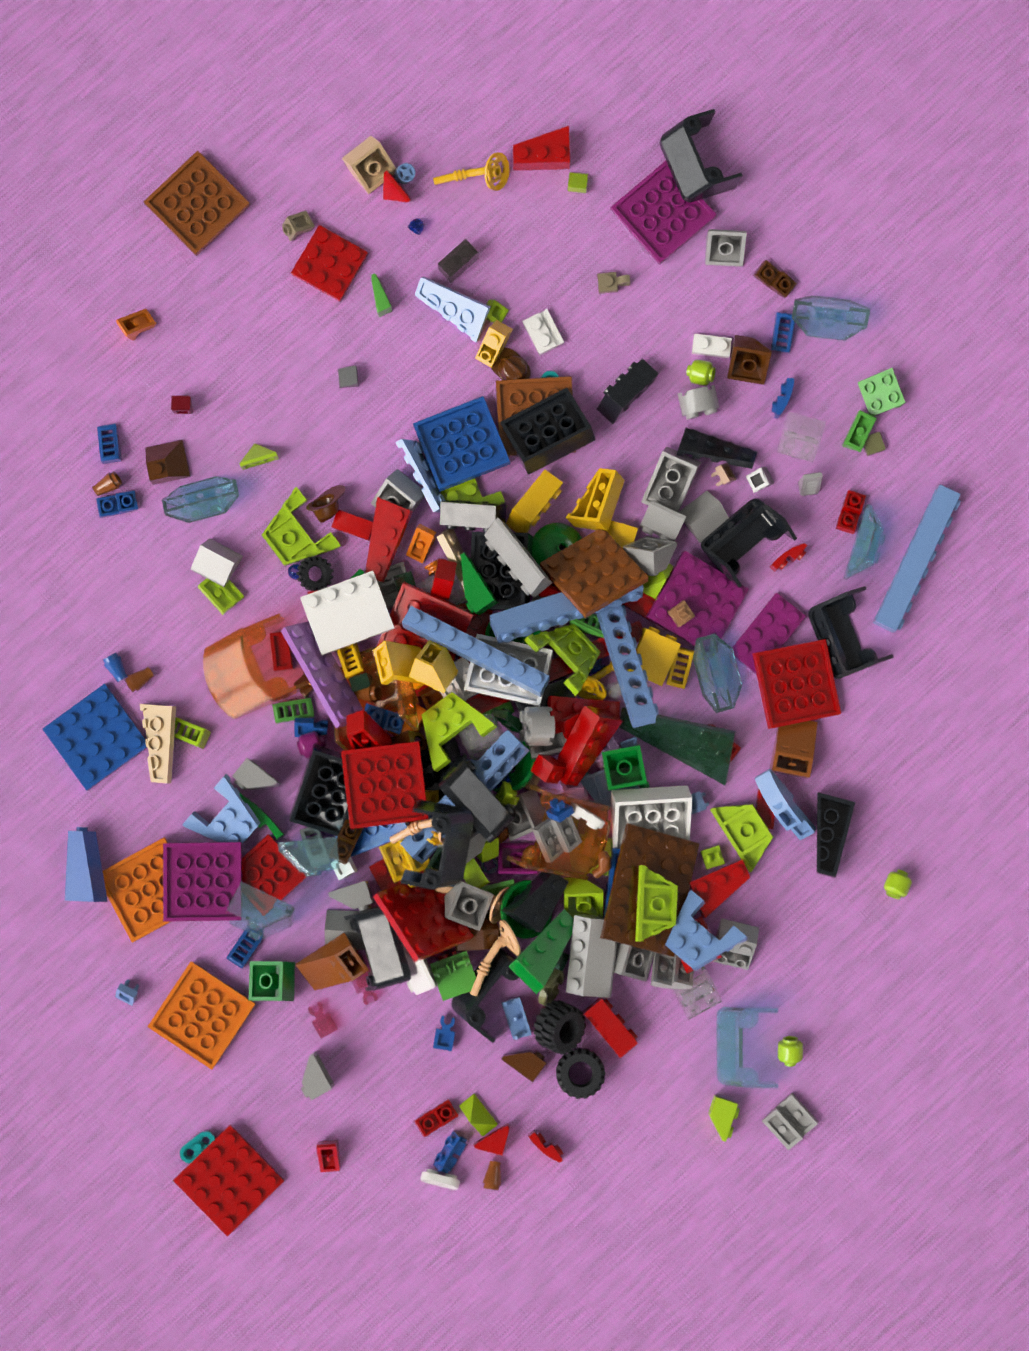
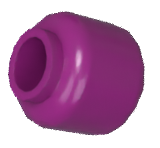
(306, 742)

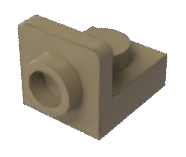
(297, 224)

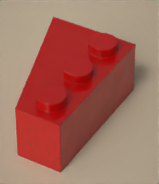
(543, 152)
(365, 732)
(719, 885)
(611, 1026)

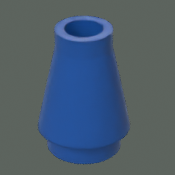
(115, 666)

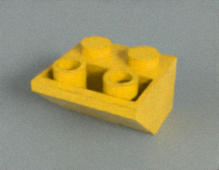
(434, 667)

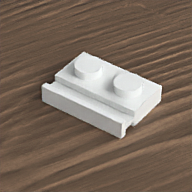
(543, 332)

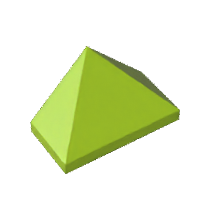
(257, 456)
(656, 582)
(478, 1115)

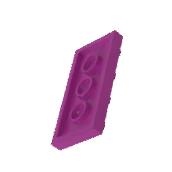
(768, 630)

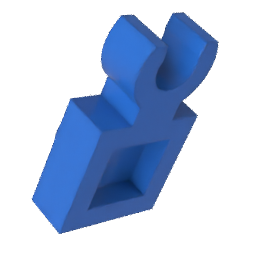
(444, 1037)

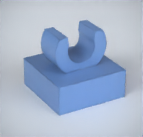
(698, 802)
(127, 994)

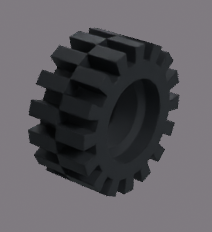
(304, 573)

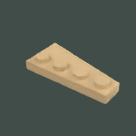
(452, 549)
(160, 730)

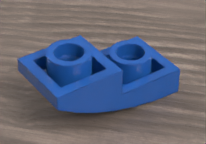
(781, 401)
(116, 504)
(385, 719)

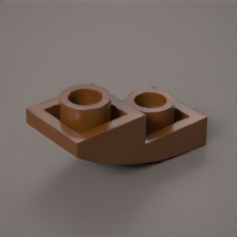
(774, 279)
(347, 841)

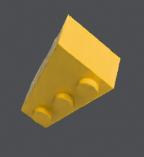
(599, 502)
(534, 503)

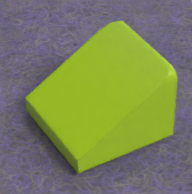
(577, 182)
(496, 311)

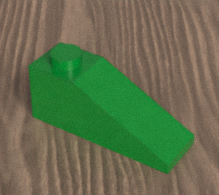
(475, 588)

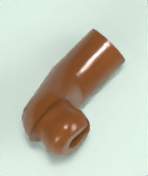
(604, 864)

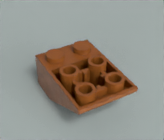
(794, 749)
(333, 964)

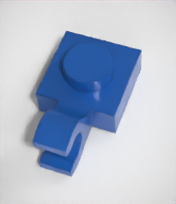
(306, 725)

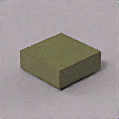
(874, 444)

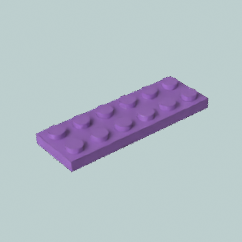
(322, 674)

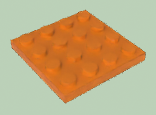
(137, 890)
(201, 1015)

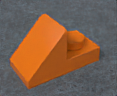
(136, 323)
(421, 543)

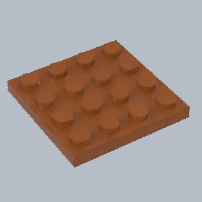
(196, 203)
(522, 393)
(594, 572)

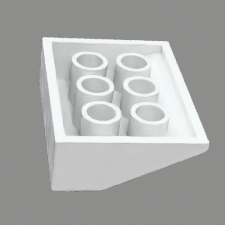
(347, 613)
(487, 683)
(654, 808)
(421, 975)

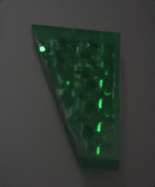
(695, 744)

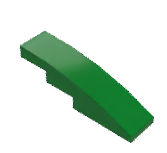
(263, 817)

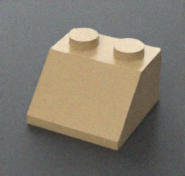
(369, 163)

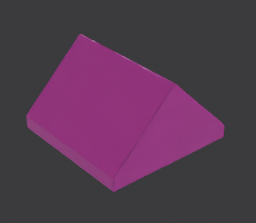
(514, 850)

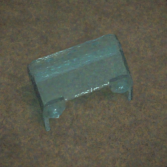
(311, 855)
(260, 912)
(729, 1046)

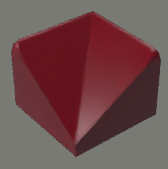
(181, 405)

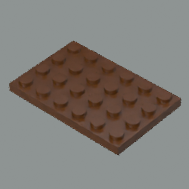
(662, 854)

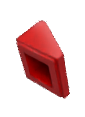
(567, 724)

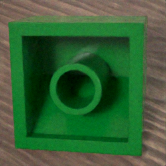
(623, 767)
(271, 981)

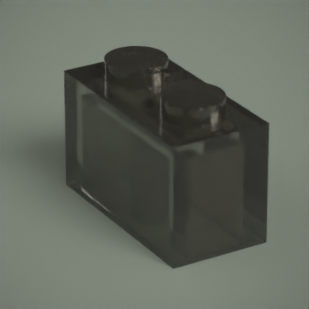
(458, 260)

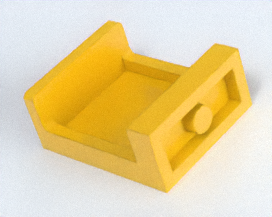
(656, 654)
(395, 662)

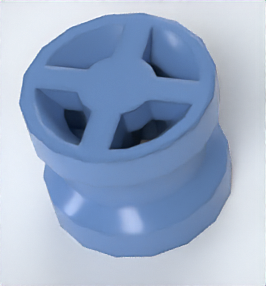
(407, 170)

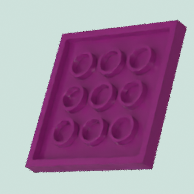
(660, 215)
(707, 594)
(200, 880)

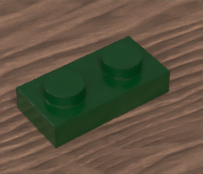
(507, 719)

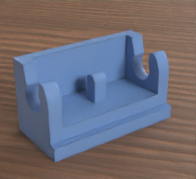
(516, 1018)

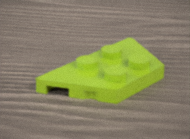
(745, 831)
(654, 904)

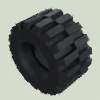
(559, 1027)
(590, 1087)

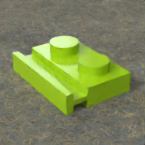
(221, 597)

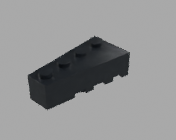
(832, 829)

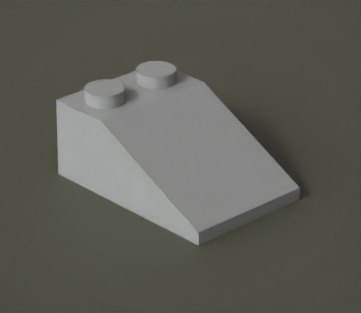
(671, 479)

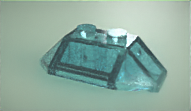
(830, 317)
(201, 499)
(866, 543)
(717, 672)

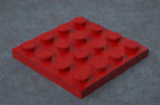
(428, 603)
(796, 683)
(383, 784)
(420, 920)
(228, 1180)

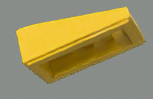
(344, 661)
(675, 683)

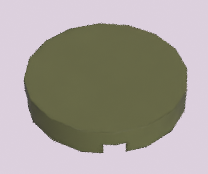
(551, 989)

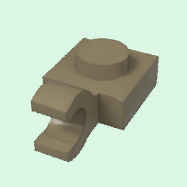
(609, 282)

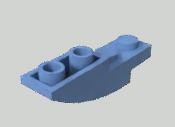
(782, 805)

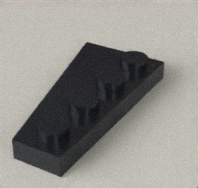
(718, 450)

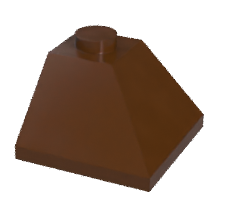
(748, 360)
(167, 462)
(481, 939)

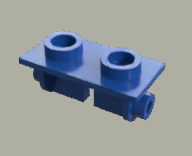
(453, 1144)

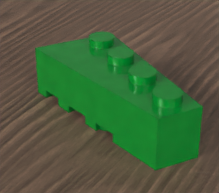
(541, 956)

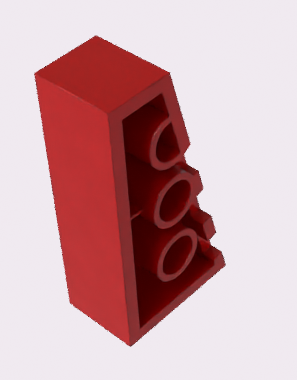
(586, 742)

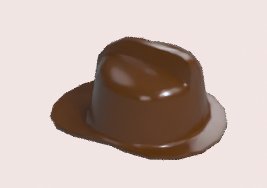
(511, 366)
(327, 503)

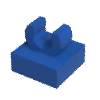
(559, 810)

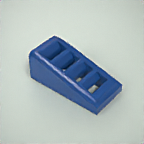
(776, 331)
(109, 458)
(236, 961)

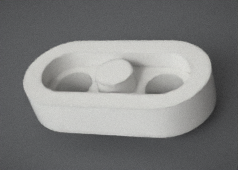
(593, 820)
(448, 1181)

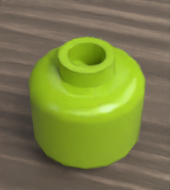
(701, 372)
(897, 884)
(790, 1050)

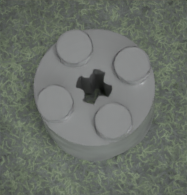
(698, 401)
(537, 726)

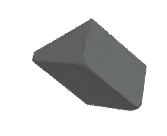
(348, 377)

